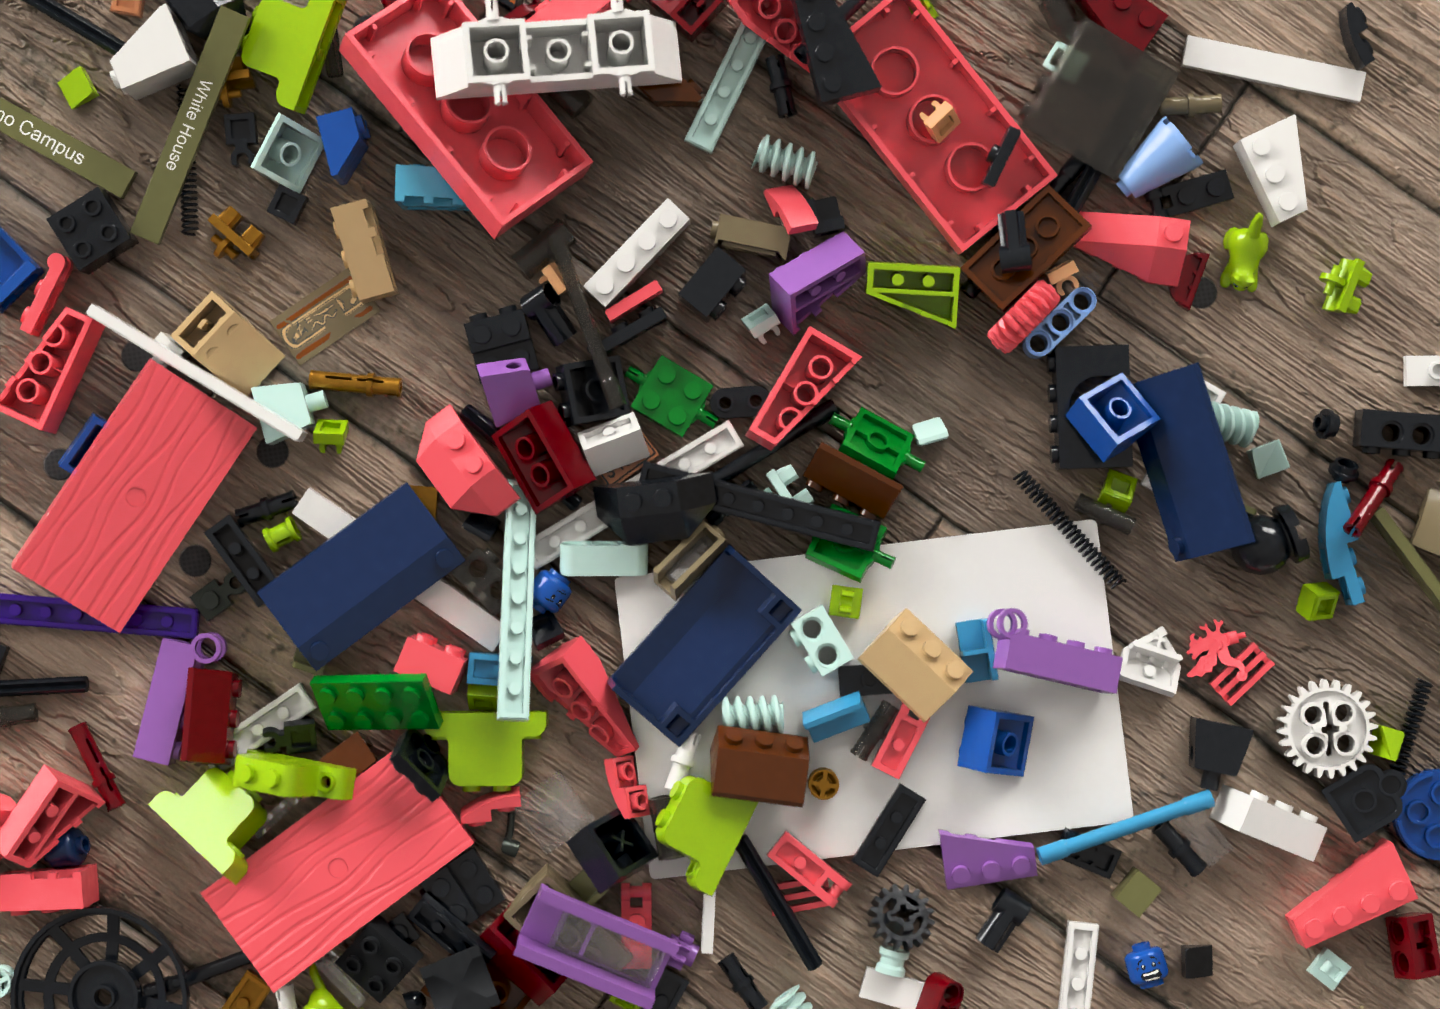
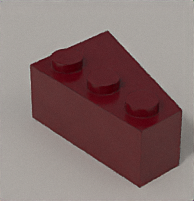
(1129, 19)

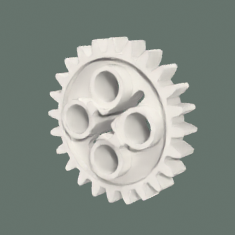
(1354, 726)

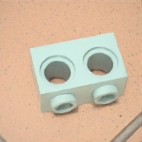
(827, 636)

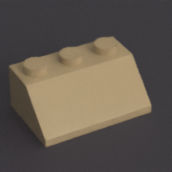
(915, 665)

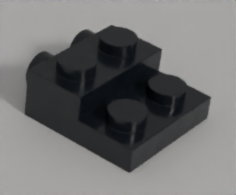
(501, 337)
(582, 392)
(464, 887)

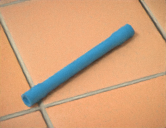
(1186, 806)

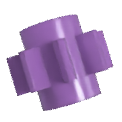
(686, 952)

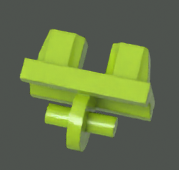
(1341, 286)

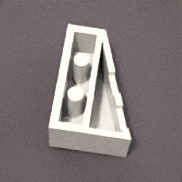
(1275, 169)
(1269, 822)

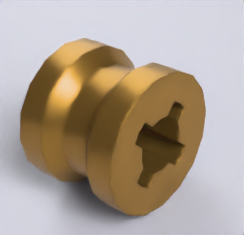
(823, 789)

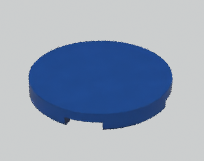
(1420, 818)

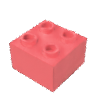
(442, 664)

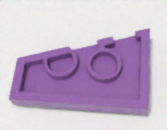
(983, 861)

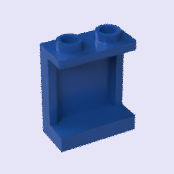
(17, 270)

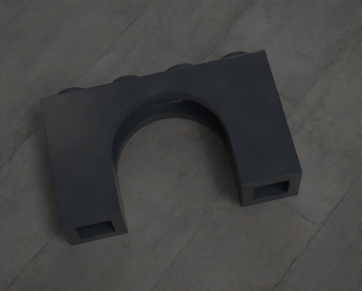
(1069, 368)

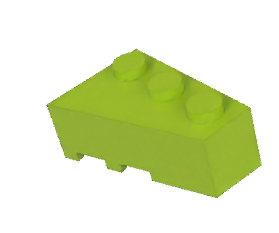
(917, 287)

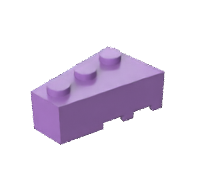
(813, 278)

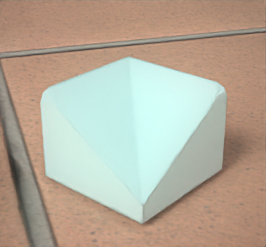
(1268, 459)

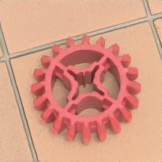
(1024, 316)

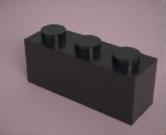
(241, 556)

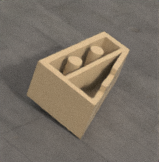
(364, 251)

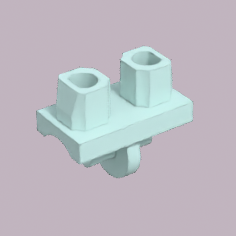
(784, 477)

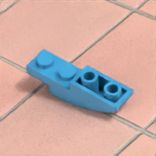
(1335, 556)

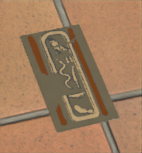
(322, 318)

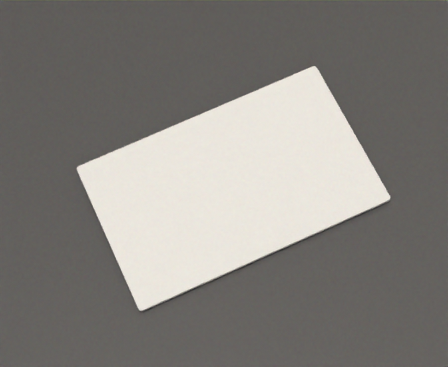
(1076, 742)

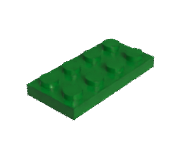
(376, 702)

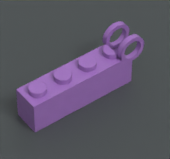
(1051, 660)
(165, 706)

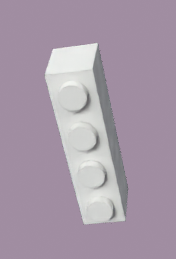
(637, 254)

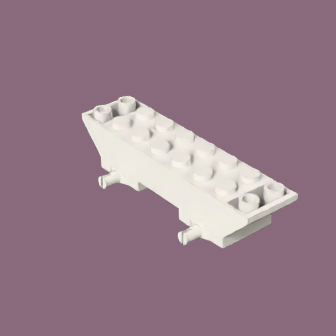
(555, 55)

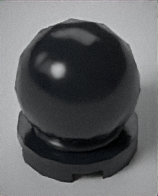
(1274, 543)

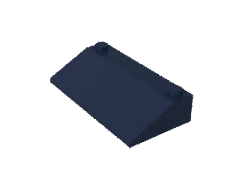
(1191, 467)
(361, 576)
(703, 646)

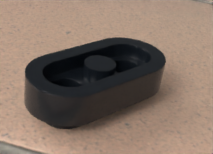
(740, 401)

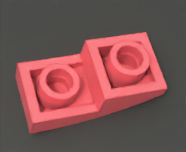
(792, 209)
(629, 797)
(479, 810)

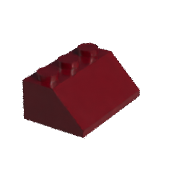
(543, 456)
(210, 717)
(532, 979)

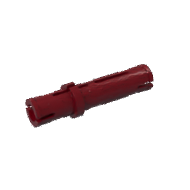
(1379, 488)
(95, 763)

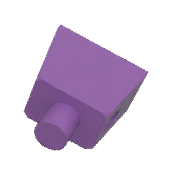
(511, 387)

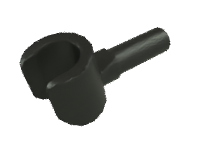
(509, 846)

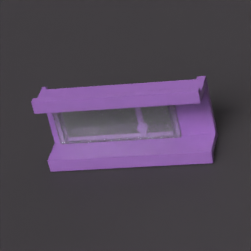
(594, 947)

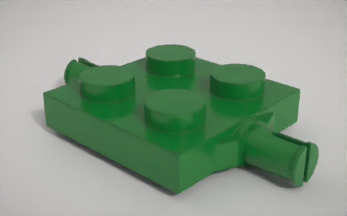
(671, 396)
(876, 443)
(847, 559)

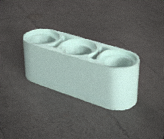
(603, 558)

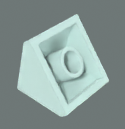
(288, 153)

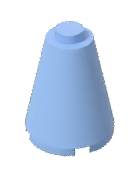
(1158, 160)

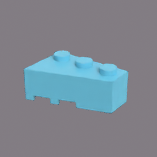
(424, 189)

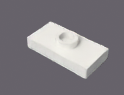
(1421, 371)

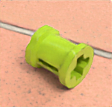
(282, 534)

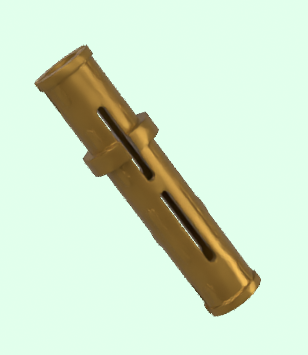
(367, 384)

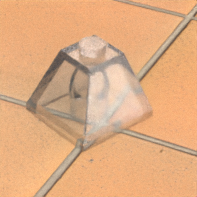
(553, 812)

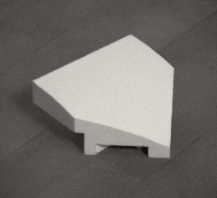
(1152, 663)

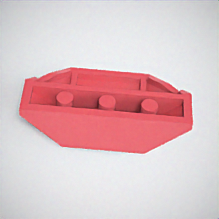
(462, 467)

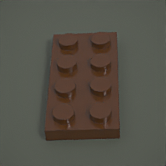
(1051, 231)

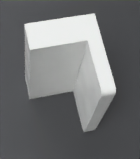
(613, 444)

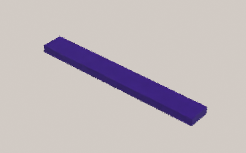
(60, 614)

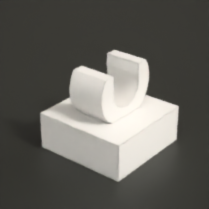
(166, 340)

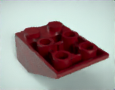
(689, 15)

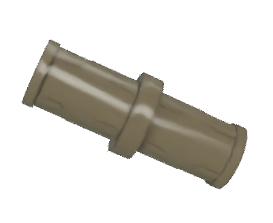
(1191, 105)

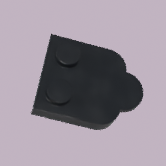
(421, 763)
(1367, 799)

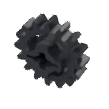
(907, 906)

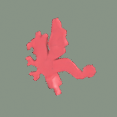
(1216, 644)

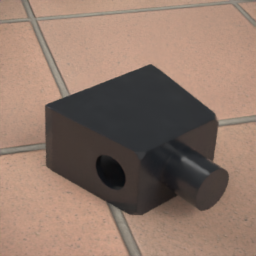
(1217, 749)

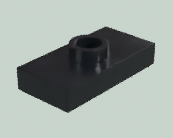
(999, 156)
(859, 678)
(1097, 859)

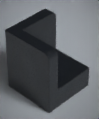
(828, 216)

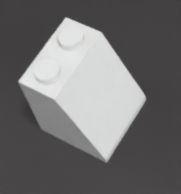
(154, 56)

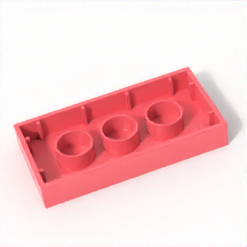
(492, 156)
(944, 178)
(133, 496)
(336, 872)

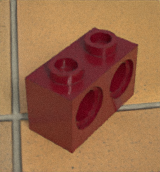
(1413, 945)

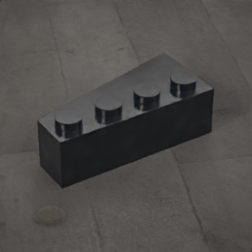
(833, 53)

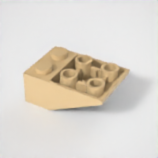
(227, 344)

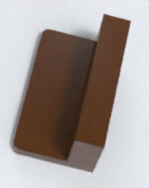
(352, 753)

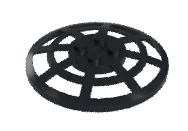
(101, 974)

